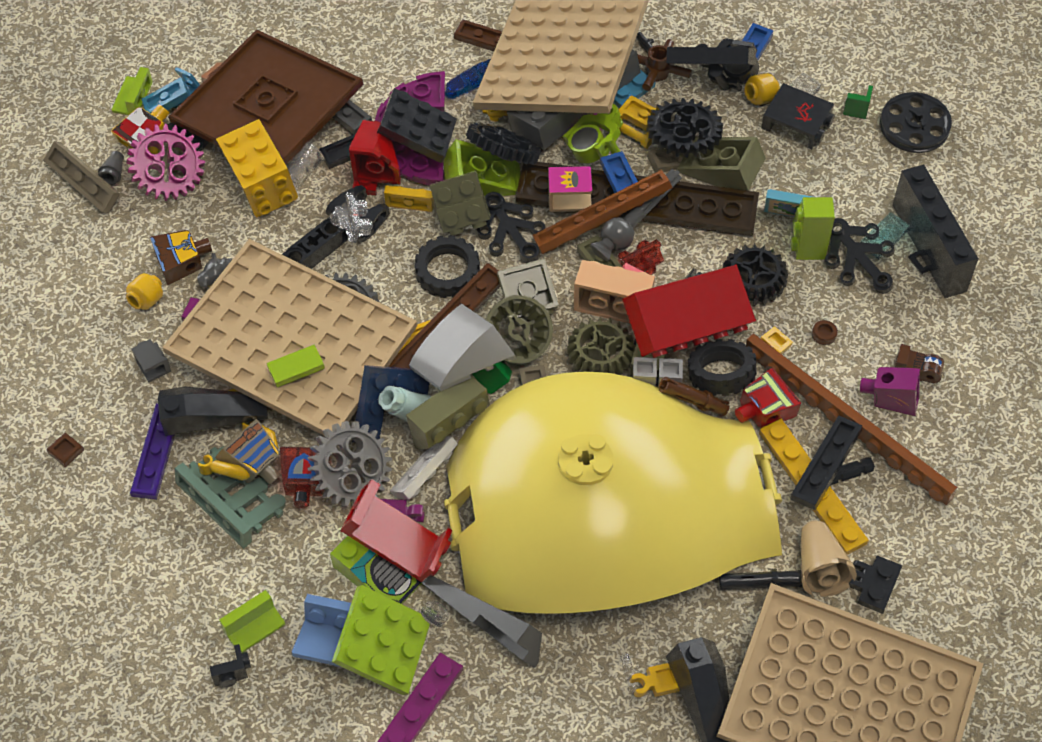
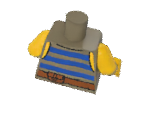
(246, 455)

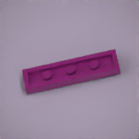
(423, 700)

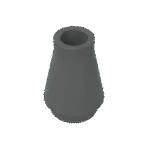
(112, 168)

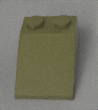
(729, 165)

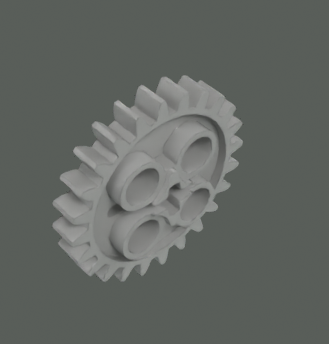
(367, 449)

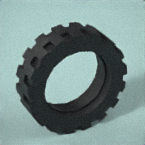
(441, 246)
(722, 351)

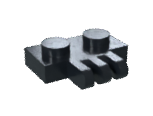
(875, 582)

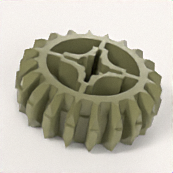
(608, 338)

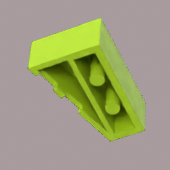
(812, 228)

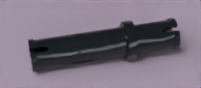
(757, 580)

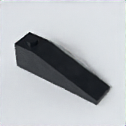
(202, 408)
(702, 684)

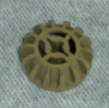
(537, 317)

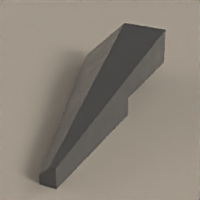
(508, 630)

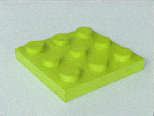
(381, 640)

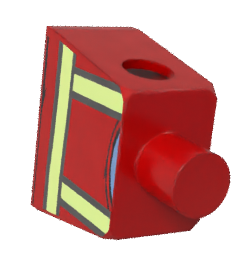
(767, 401)

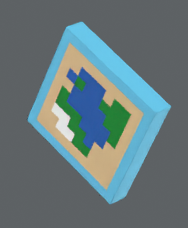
(782, 202)

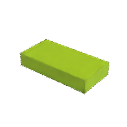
(295, 365)

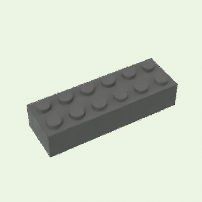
(547, 127)

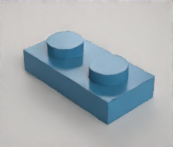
(632, 88)
(167, 96)

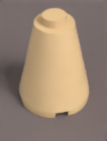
(823, 561)

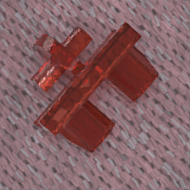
(644, 258)

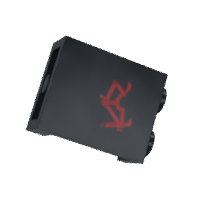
(800, 113)

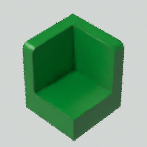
(858, 105)
(494, 378)

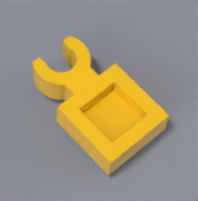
(658, 679)

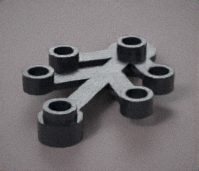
(510, 225)
(857, 252)

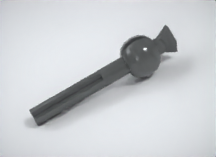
(619, 232)

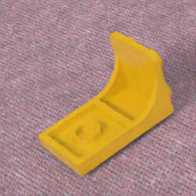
(258, 168)

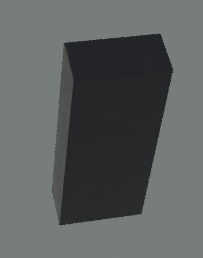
(711, 55)

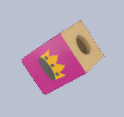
(569, 188)

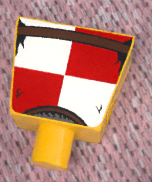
(137, 123)

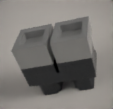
(646, 370)

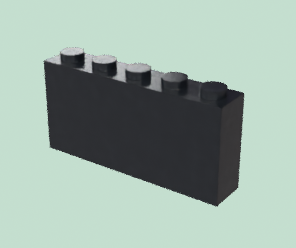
(935, 231)

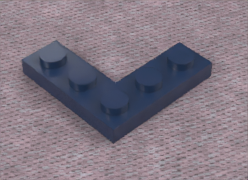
(374, 382)

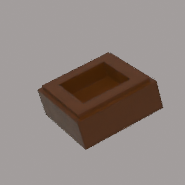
(65, 449)

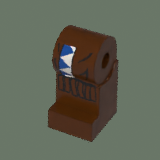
(930, 365)

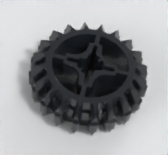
(771, 272)

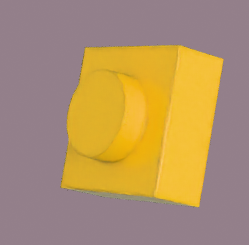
(777, 340)

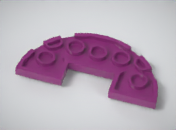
(412, 164)

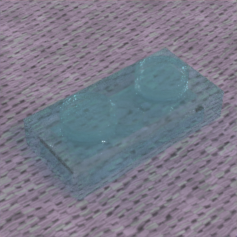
(891, 229)

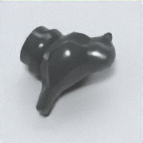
(212, 270)

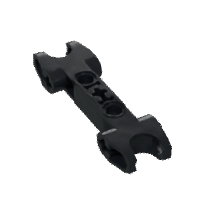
(328, 237)

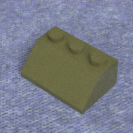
(446, 412)

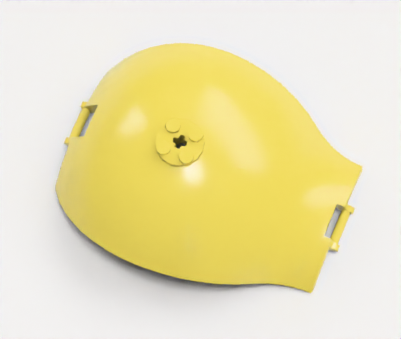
(605, 496)

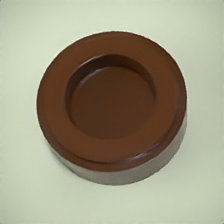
(824, 332)

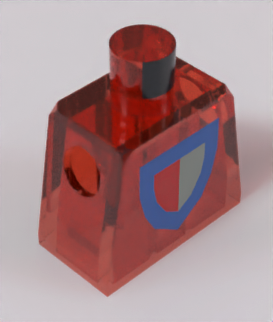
(297, 476)

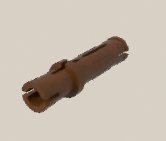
(702, 399)

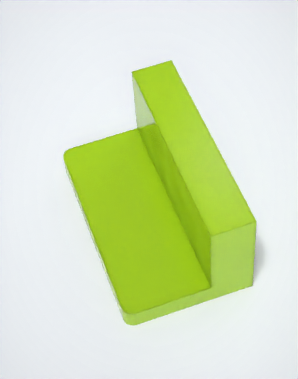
(132, 92)
(252, 621)

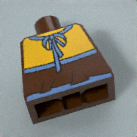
(179, 254)

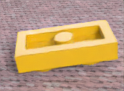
(409, 198)

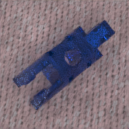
(466, 80)

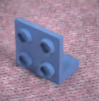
(320, 629)

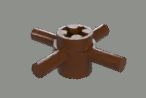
(656, 65)

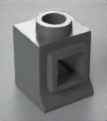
(151, 360)

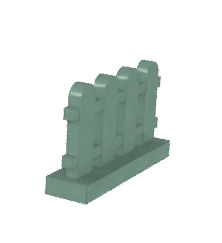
(224, 509)

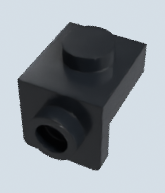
(230, 672)

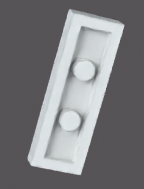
(423, 469)

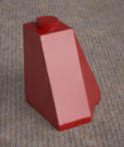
(373, 156)

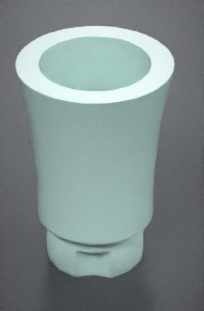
(400, 401)

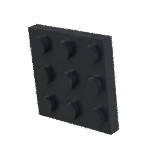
(417, 125)

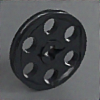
(913, 129)

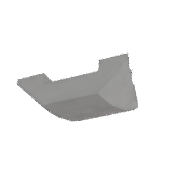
(459, 348)

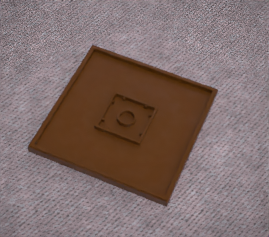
(272, 83)

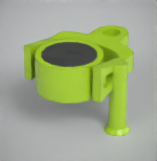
(588, 141)

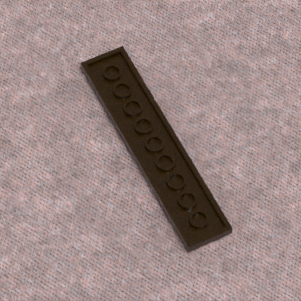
(684, 205)

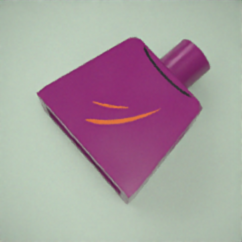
(894, 389)

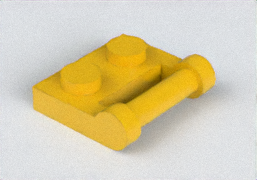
(636, 113)

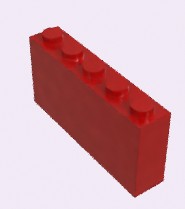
(689, 311)

